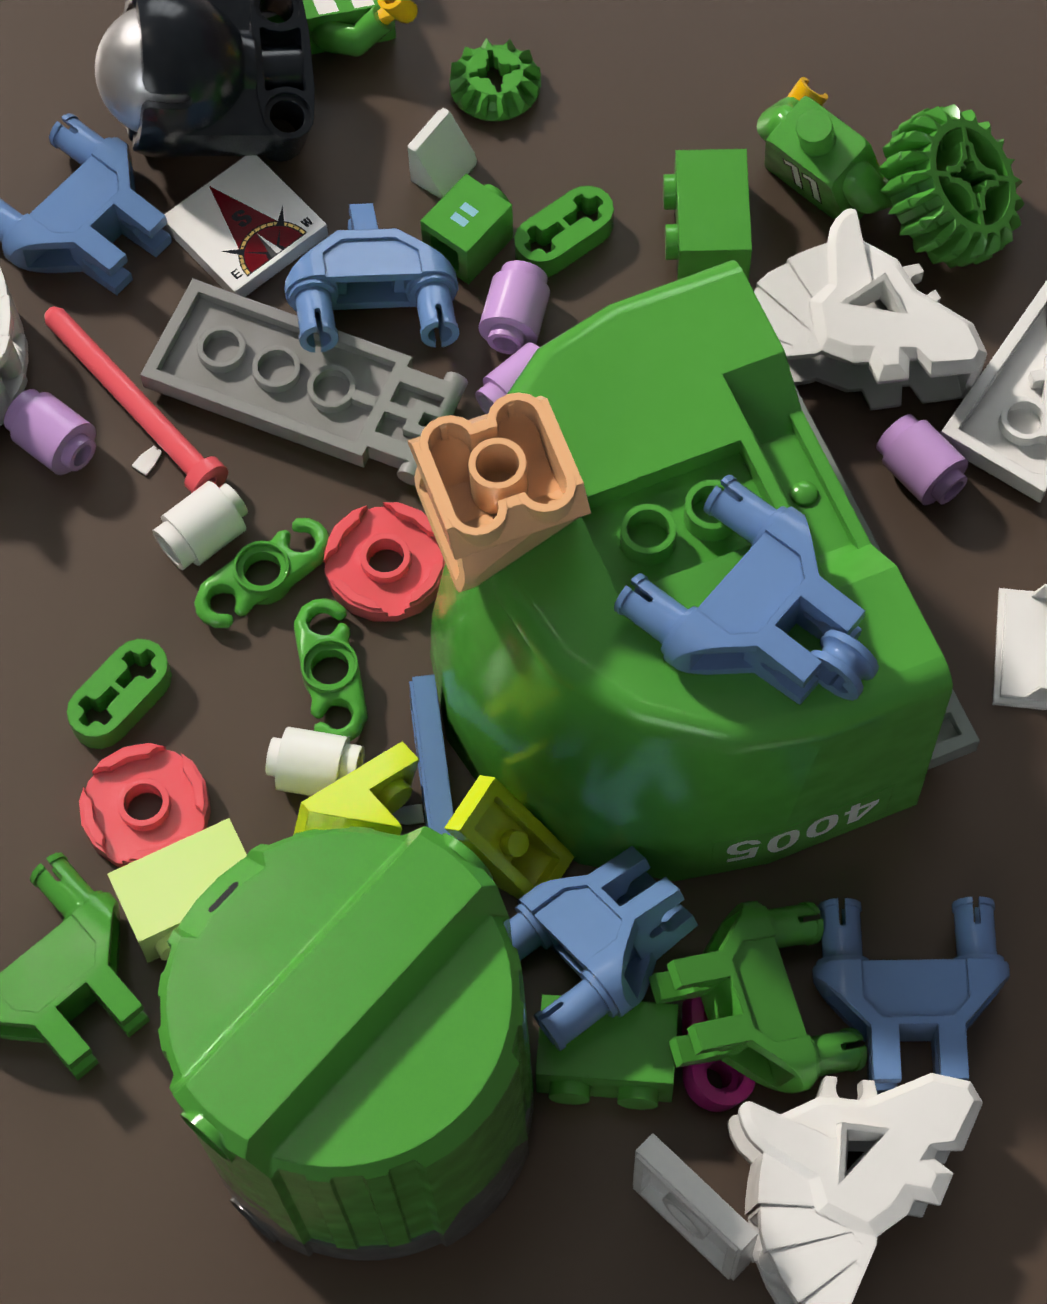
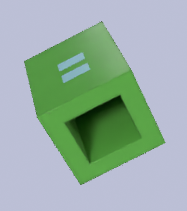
(469, 226)

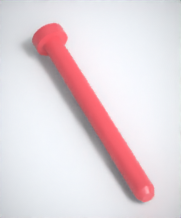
(135, 402)

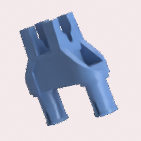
(85, 213)
(756, 604)
(605, 934)
(911, 997)

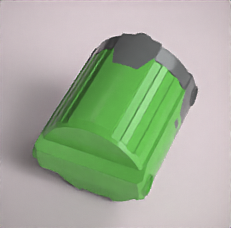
(353, 1040)

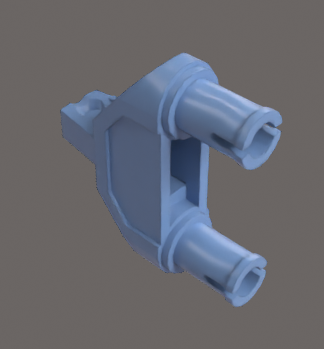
(369, 271)

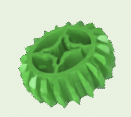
(951, 186)

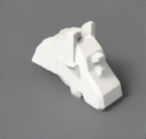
(863, 325)
(824, 1220)

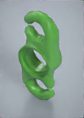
(232, 579)
(314, 648)

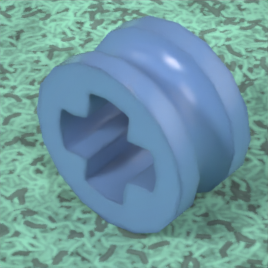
(844, 664)

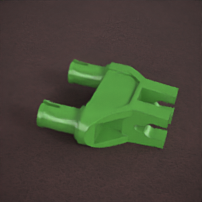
(68, 971)
(752, 1004)

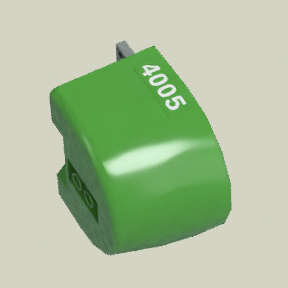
(579, 699)

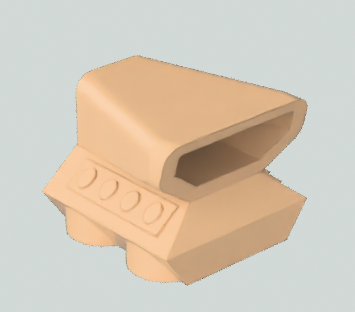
(496, 485)

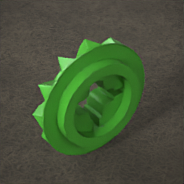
(478, 96)

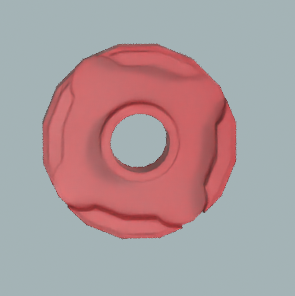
(384, 594)
(136, 772)

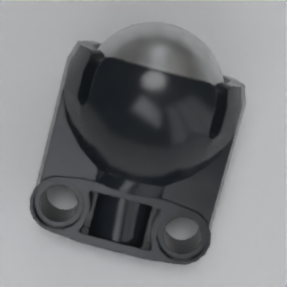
(209, 77)

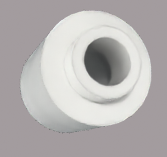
(201, 524)
(310, 760)

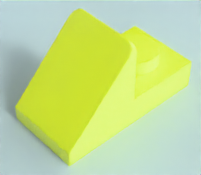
(364, 795)
(508, 838)

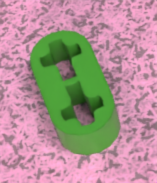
(560, 227)
(114, 688)

